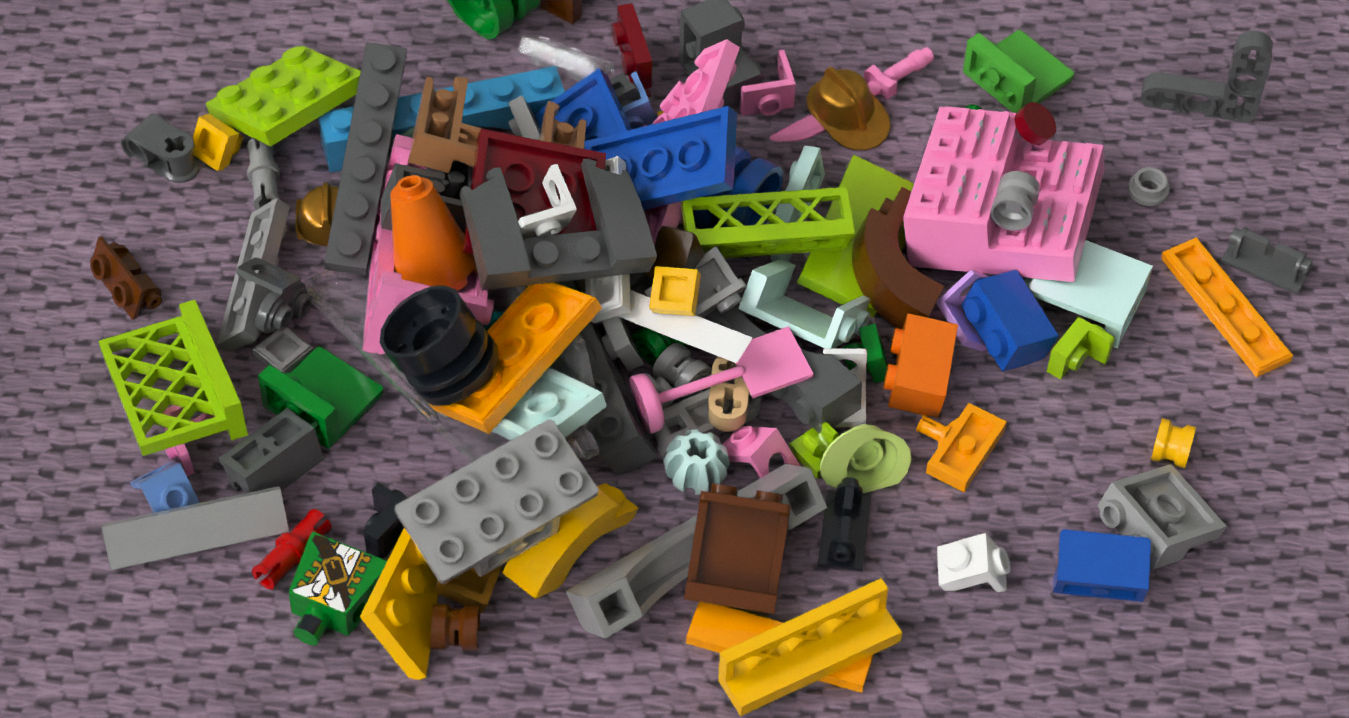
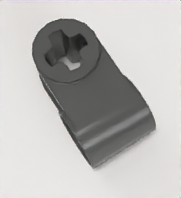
(162, 149)

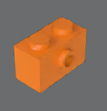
(921, 366)

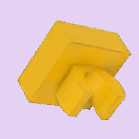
(215, 142)
(675, 291)

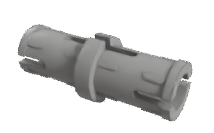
(262, 173)

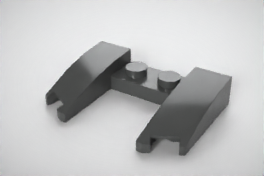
(508, 260)

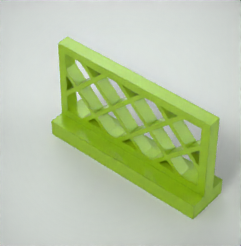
(192, 346)

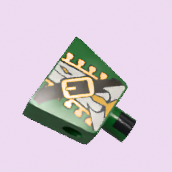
(331, 587)

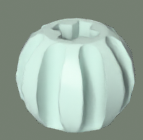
(696, 461)

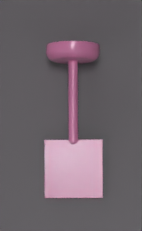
(765, 366)

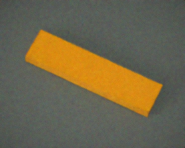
(1226, 307)
(722, 627)

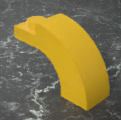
(549, 562)

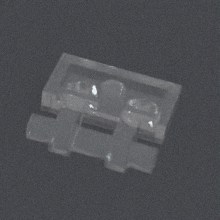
(558, 52)

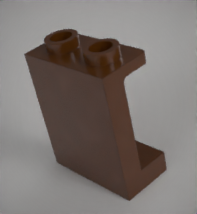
(737, 549)

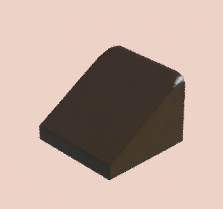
(676, 249)

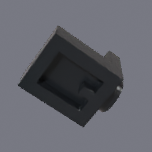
(384, 526)

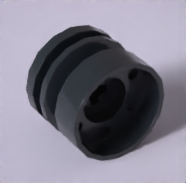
(439, 345)

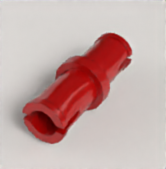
(289, 549)

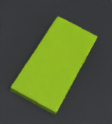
(832, 271)

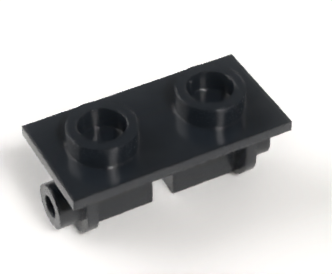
(845, 526)

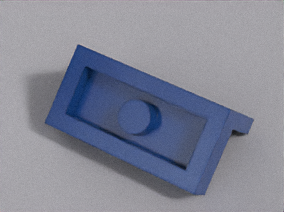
(1102, 565)

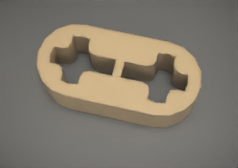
(737, 392)

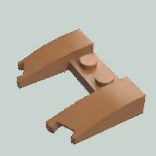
(443, 138)

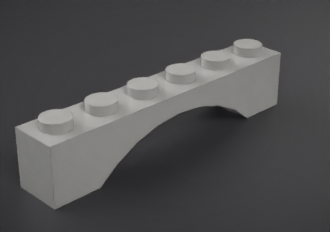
(640, 579)

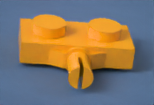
(962, 445)

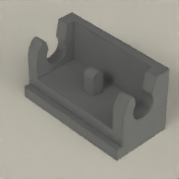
(273, 454)

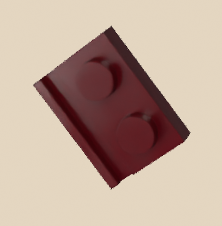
(632, 45)

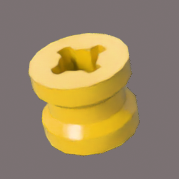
(1173, 443)

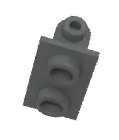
(1272, 264)

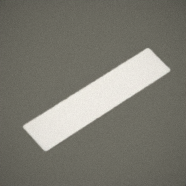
(688, 329)

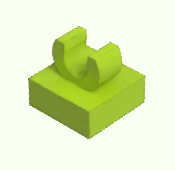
(811, 447)

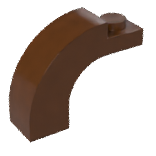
(884, 272)

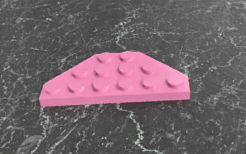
(699, 94)

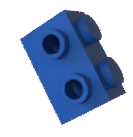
(1009, 320)

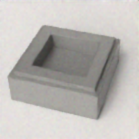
(283, 350)

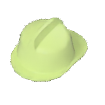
(867, 455)

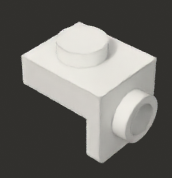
(972, 563)

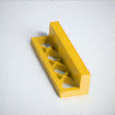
(808, 648)

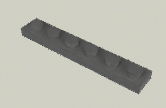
(365, 159)

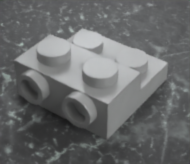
(1161, 508)

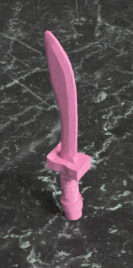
(878, 82)

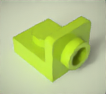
(1076, 344)

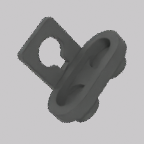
(284, 302)

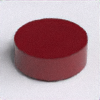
(1035, 123)

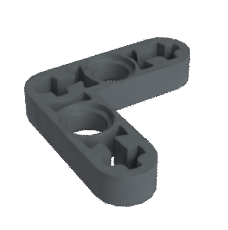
(1221, 95)

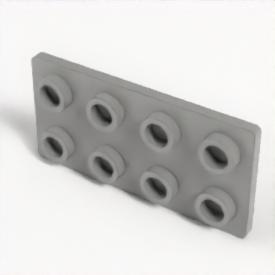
(497, 504)

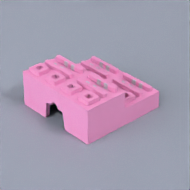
(955, 188)

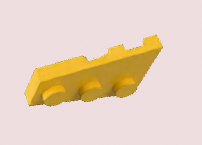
(402, 608)

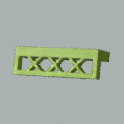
(778, 236)

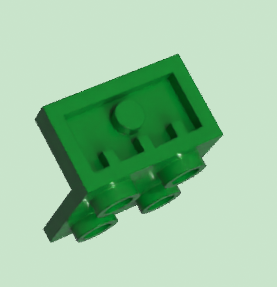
(322, 393)

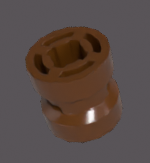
(455, 627)

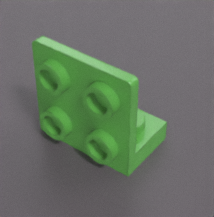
(1014, 69)

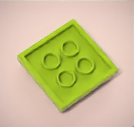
(285, 95)

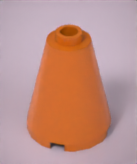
(427, 236)

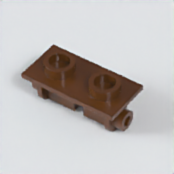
(116, 269)

